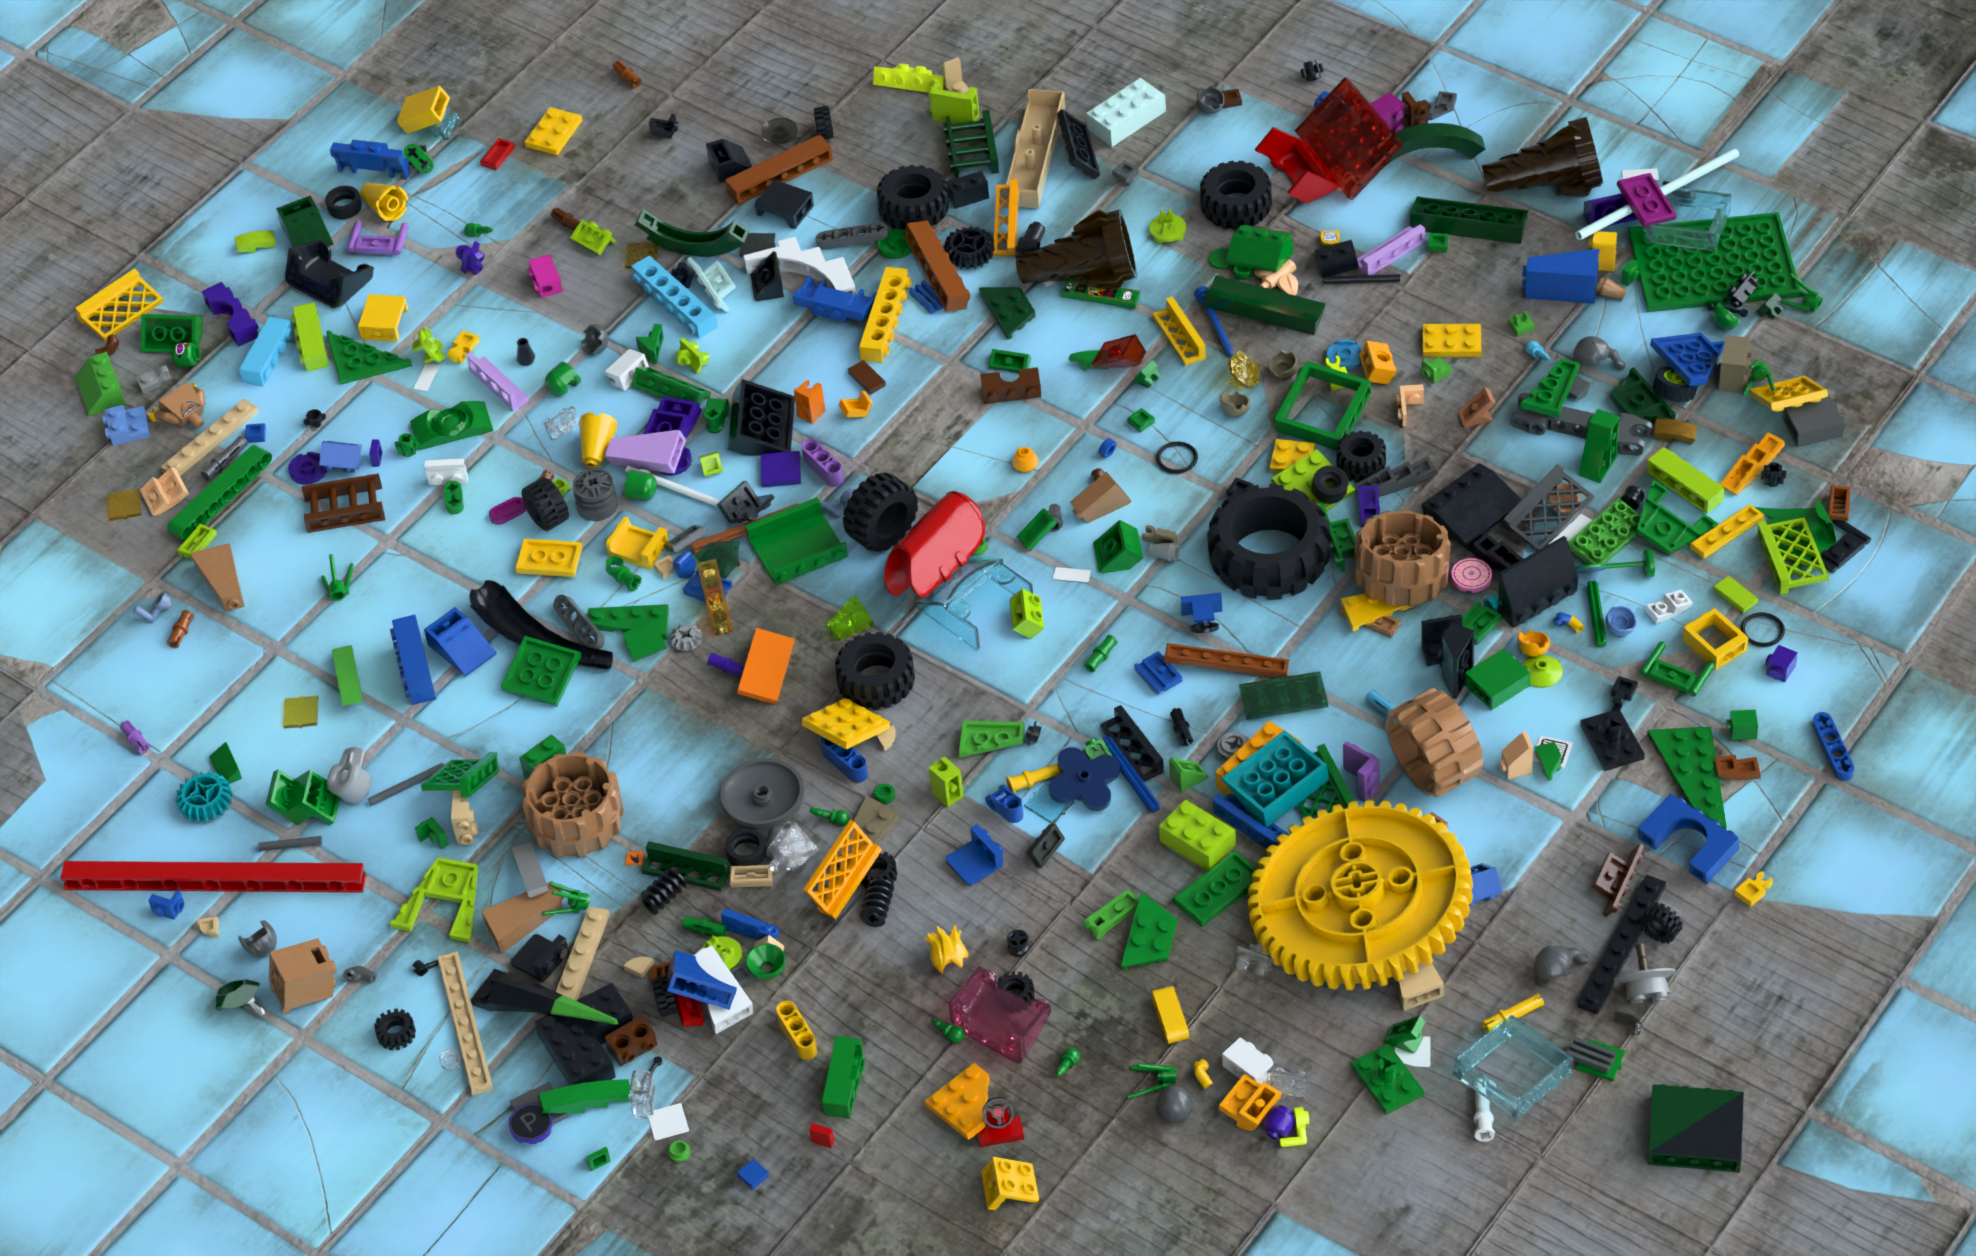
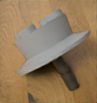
(1645, 983)

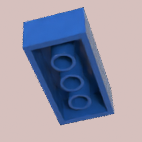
(412, 660)

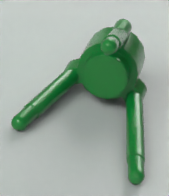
(1811, 299)
(1759, 372)
(336, 589)
(576, 900)
(1165, 1074)

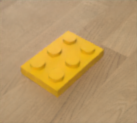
(553, 131)
(1451, 340)
(549, 557)

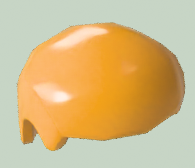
(1533, 643)

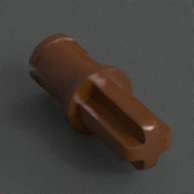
(565, 218)

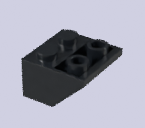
(727, 158)

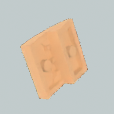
(164, 492)

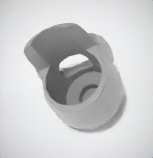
(355, 784)

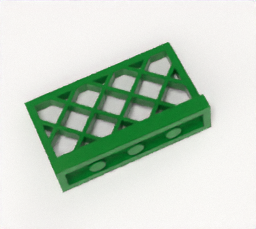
(463, 775)
(1336, 783)

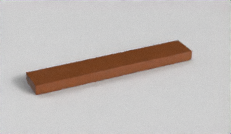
(1226, 660)

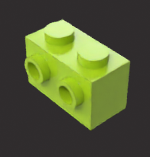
(1026, 613)

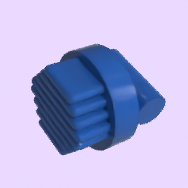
(684, 565)

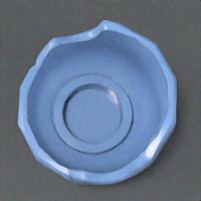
(1620, 621)

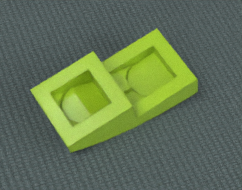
(249, 241)

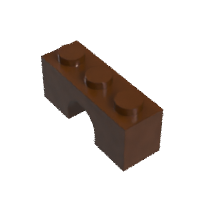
(998, 390)

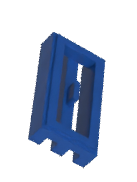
(929, 294)

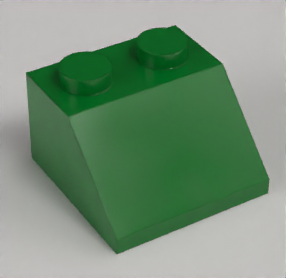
(1118, 548)

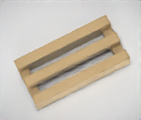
(748, 876)

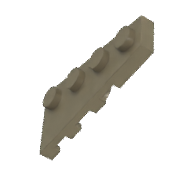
(874, 820)

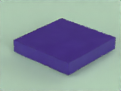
(780, 469)

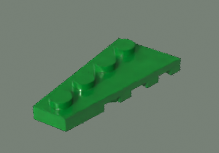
(629, 617)

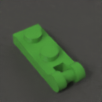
(1111, 914)

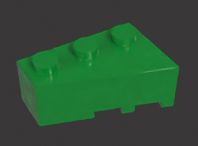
(843, 1077)

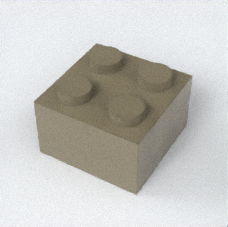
(1735, 364)

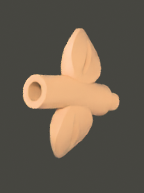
(1282, 278)

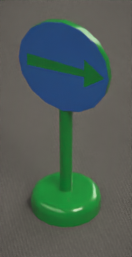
(1647, 562)

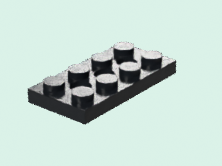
(1078, 144)

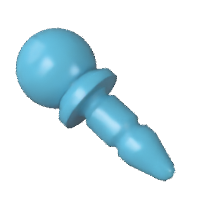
(1535, 350)

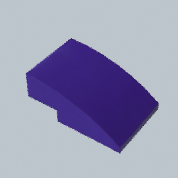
(673, 415)

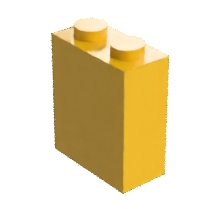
(423, 109)

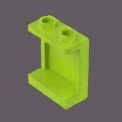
(956, 105)

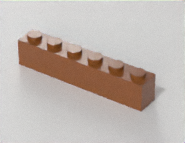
(781, 167)
(937, 266)

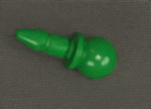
(477, 230)
(839, 817)
(955, 1033)
(1068, 1060)

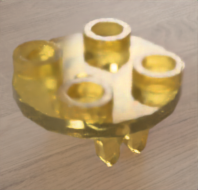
(1244, 371)

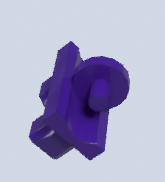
(470, 258)

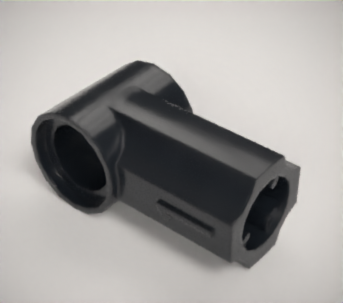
(1031, 239)

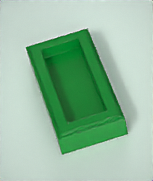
(1036, 529)

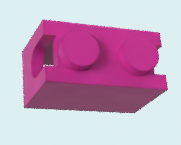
(544, 276)

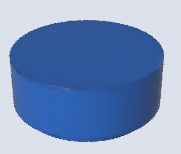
(1107, 447)

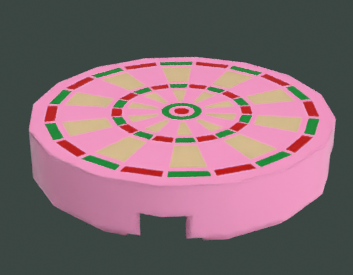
(1471, 575)

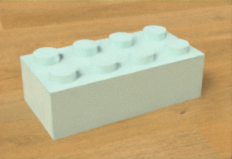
(1126, 112)

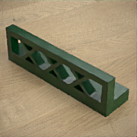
(688, 862)

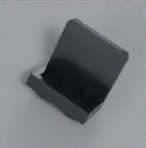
(743, 504)
(540, 956)

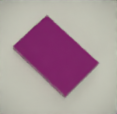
(1646, 200)

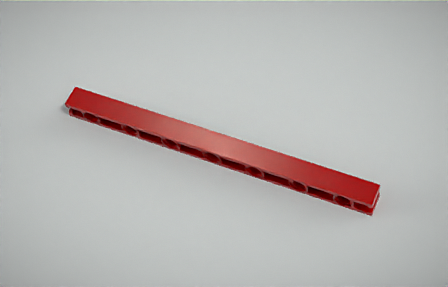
(213, 876)

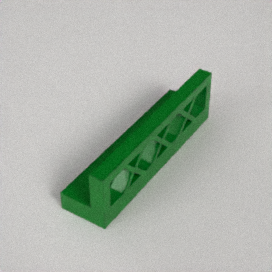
(666, 385)

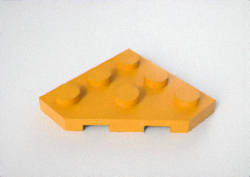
(962, 1101)

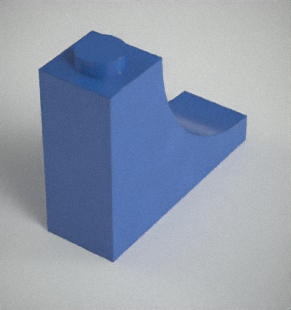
(691, 981)

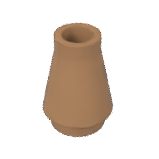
(1611, 289)

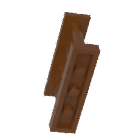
(346, 516)

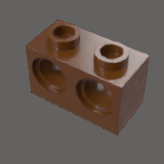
(636, 1039)

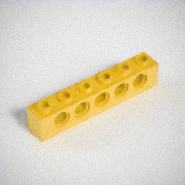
(884, 314)

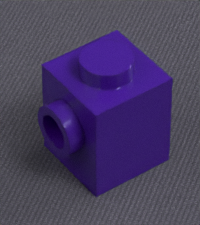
(1781, 663)

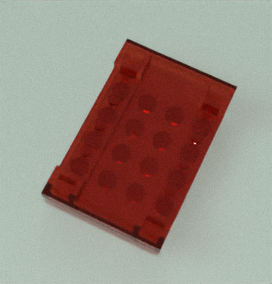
(1349, 137)

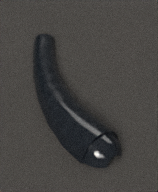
(510, 619)

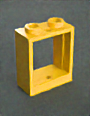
(1725, 653)

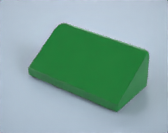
(1009, 360)
(225, 763)

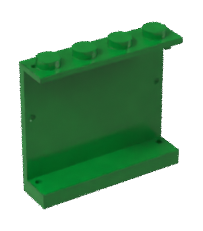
(795, 541)

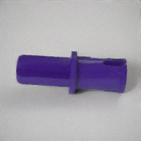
(726, 665)

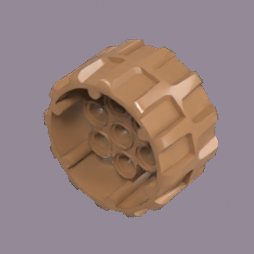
(1402, 558)
(1434, 742)
(570, 797)

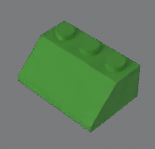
(99, 384)

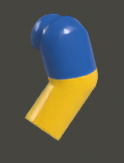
(1572, 621)

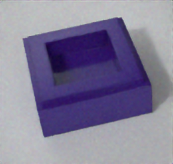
(375, 453)

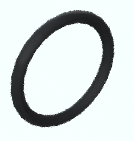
(1178, 470)
(1766, 615)

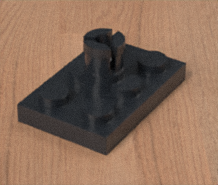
(1612, 739)

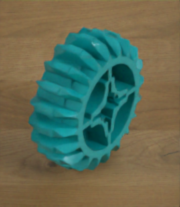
(195, 806)

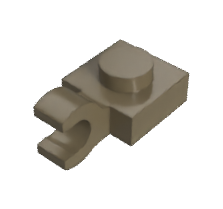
(1159, 536)

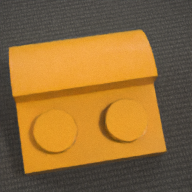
(1249, 1102)

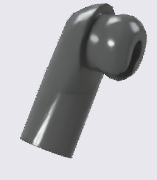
(359, 972)

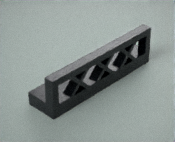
(1138, 739)

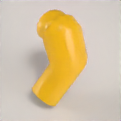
(1200, 1073)

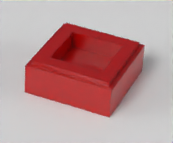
(821, 1135)

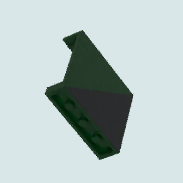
(1696, 1128)

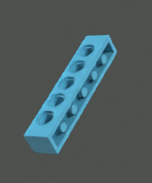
(674, 297)

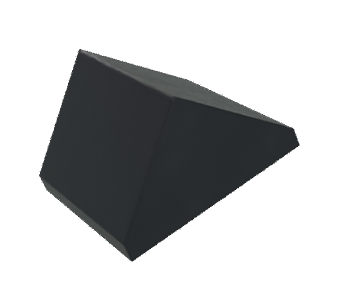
(767, 279)

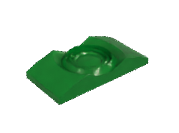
(451, 424)

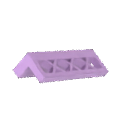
(1391, 250)
(496, 382)

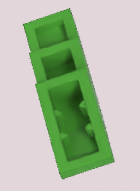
(347, 675)

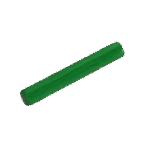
(1596, 613)

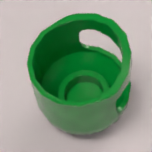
(559, 377)
(640, 485)

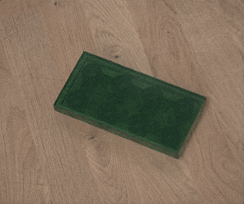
(1283, 695)

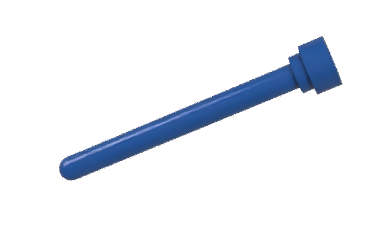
(1199, 294)

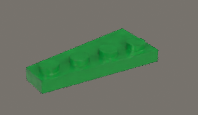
(1552, 390)

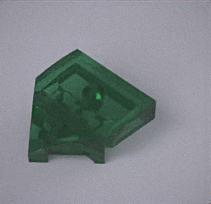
(724, 552)

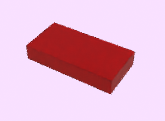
(497, 154)

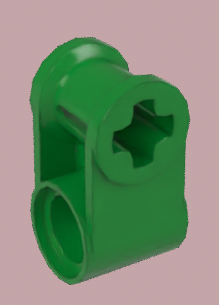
(716, 414)

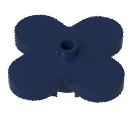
(1084, 779)

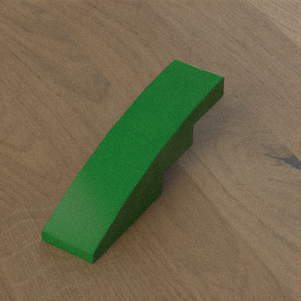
(584, 1095)

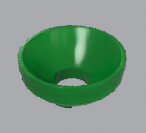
(765, 955)

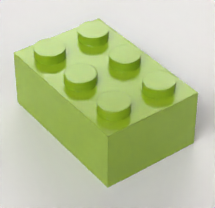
(1197, 835)

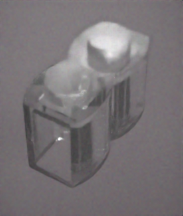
(642, 1094)

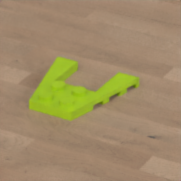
(445, 881)

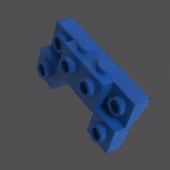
(369, 156)
(833, 302)

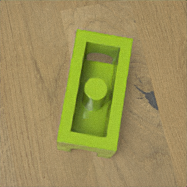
(945, 778)

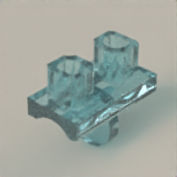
(449, 121)

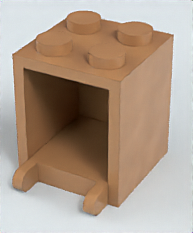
(301, 974)

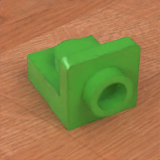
(1435, 369)

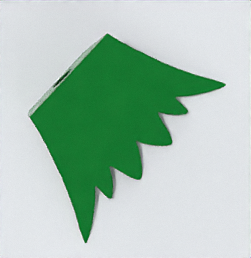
(1816, 519)

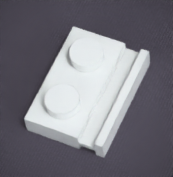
(444, 471)

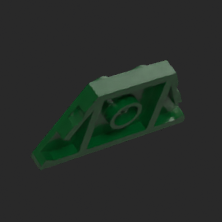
(1008, 307)
(1639, 399)

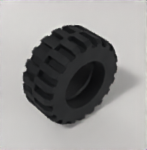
(1235, 178)
(915, 182)
(880, 512)
(875, 651)

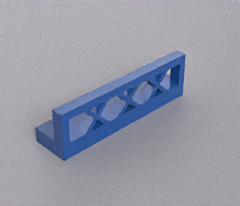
(1243, 822)

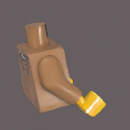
(181, 406)

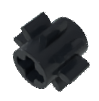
(1312, 70)
(1773, 474)

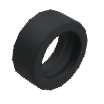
(346, 211)
(744, 836)

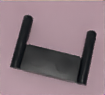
(1845, 548)

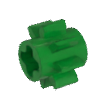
(407, 445)

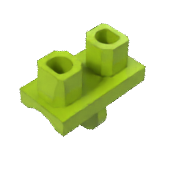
(690, 355)

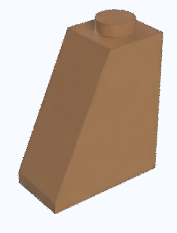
(1099, 499)

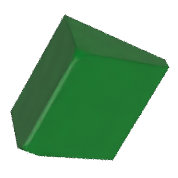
(597, 1159)

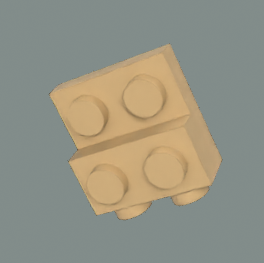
(463, 819)

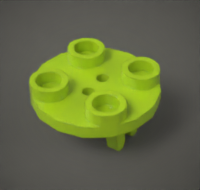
(1167, 227)
(430, 345)
(728, 950)

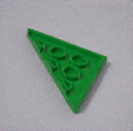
(361, 361)

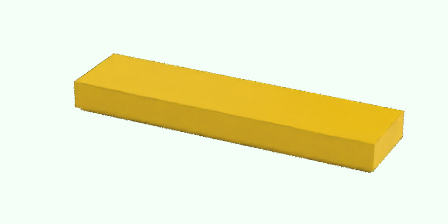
(1726, 531)

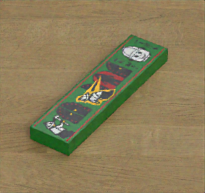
(1118, 297)

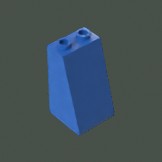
(1562, 276)

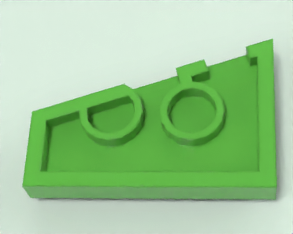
(989, 736)

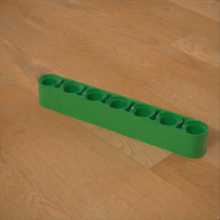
(219, 492)

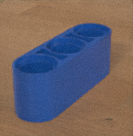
(846, 760)

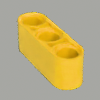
(1170, 1014)
(802, 1039)

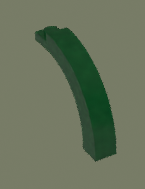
(1440, 136)
(692, 243)

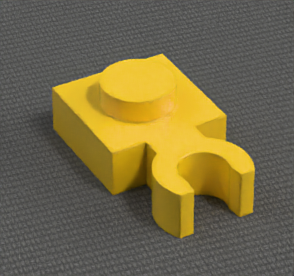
(1753, 891)

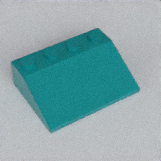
(1276, 778)

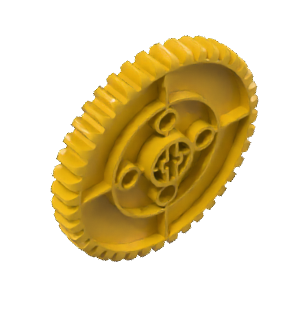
(1360, 895)

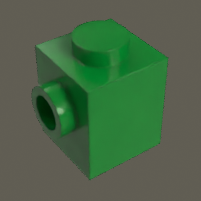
(1742, 724)

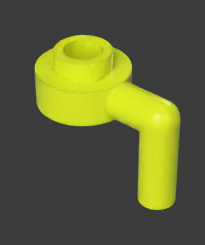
(1302, 1120)

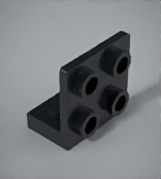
(1431, 637)

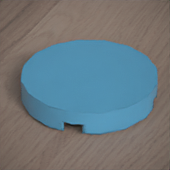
(1348, 353)

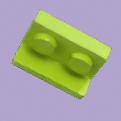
(592, 237)

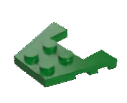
(1666, 529)

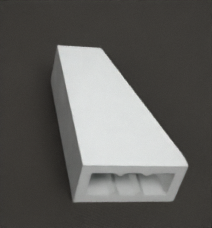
(741, 1005)

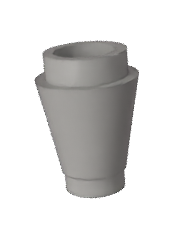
(1166, 551)

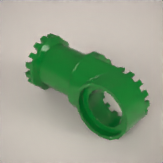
(622, 573)

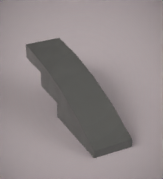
(1400, 477)

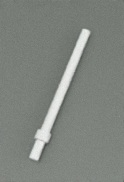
(679, 488)

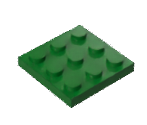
(541, 671)

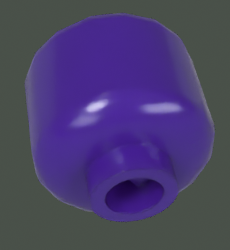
(1279, 1122)

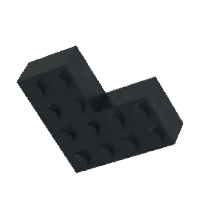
(578, 1041)

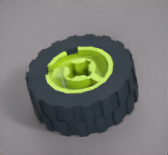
(1672, 386)

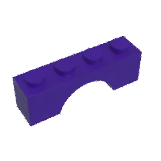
(221, 301)

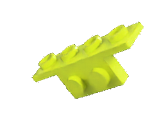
(907, 78)

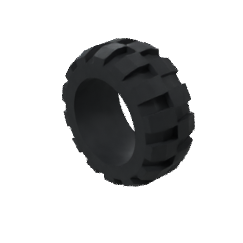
(1269, 510)

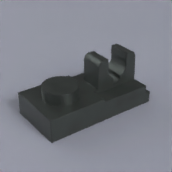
(1045, 845)

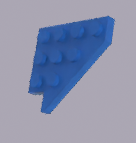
(1689, 356)

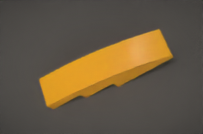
(1752, 464)

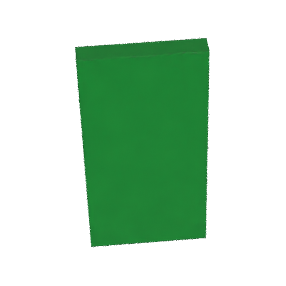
(1216, 889)

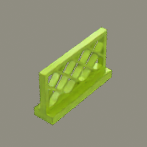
(1776, 561)

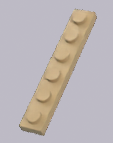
(211, 437)
(583, 952)

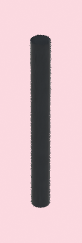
(1362, 278)

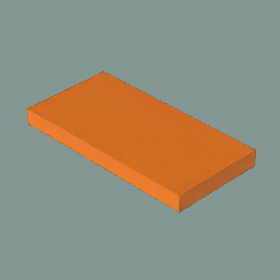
(766, 666)

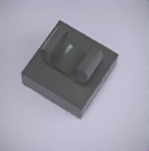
(1125, 172)

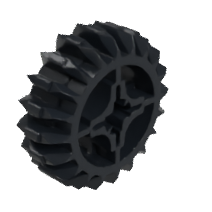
(969, 247)

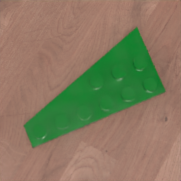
(1691, 762)

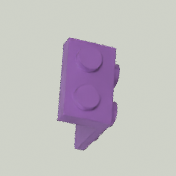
(1363, 766)

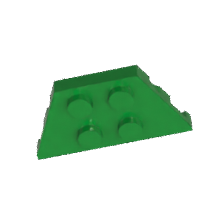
(1149, 935)

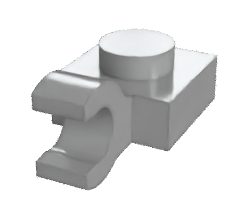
(151, 380)

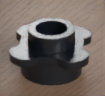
(314, 418)
(1033, 733)

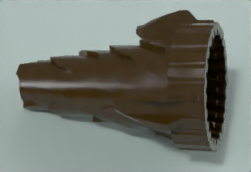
(1562, 159)
(1095, 251)

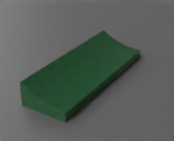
(1469, 219)
(1264, 305)

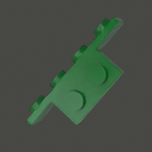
(1341, 539)

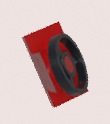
(998, 1125)

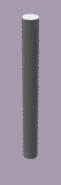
(404, 785)

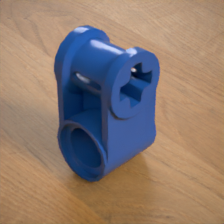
(1006, 804)

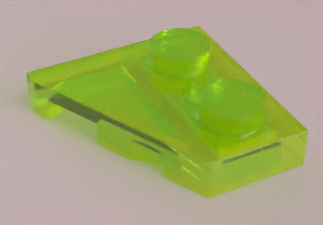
(850, 620)

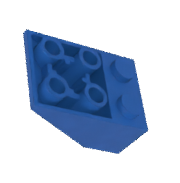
(459, 642)

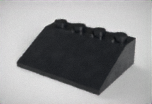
(760, 420)
(1471, 504)
(1537, 582)

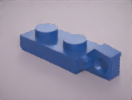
(748, 926)

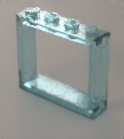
(1693, 237)
(1530, 1039)

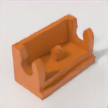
(809, 401)

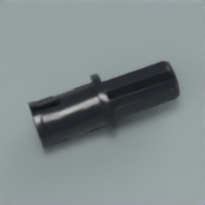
(1181, 726)

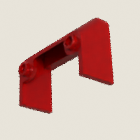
(1301, 164)

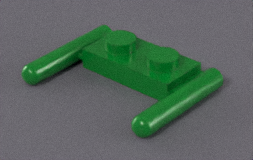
(1672, 675)

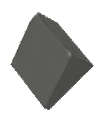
(1579, 388)

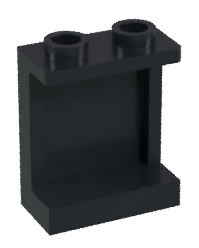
(785, 202)

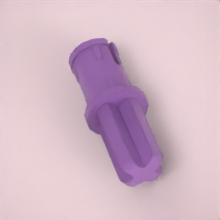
(134, 736)

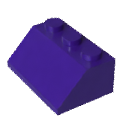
(1601, 207)

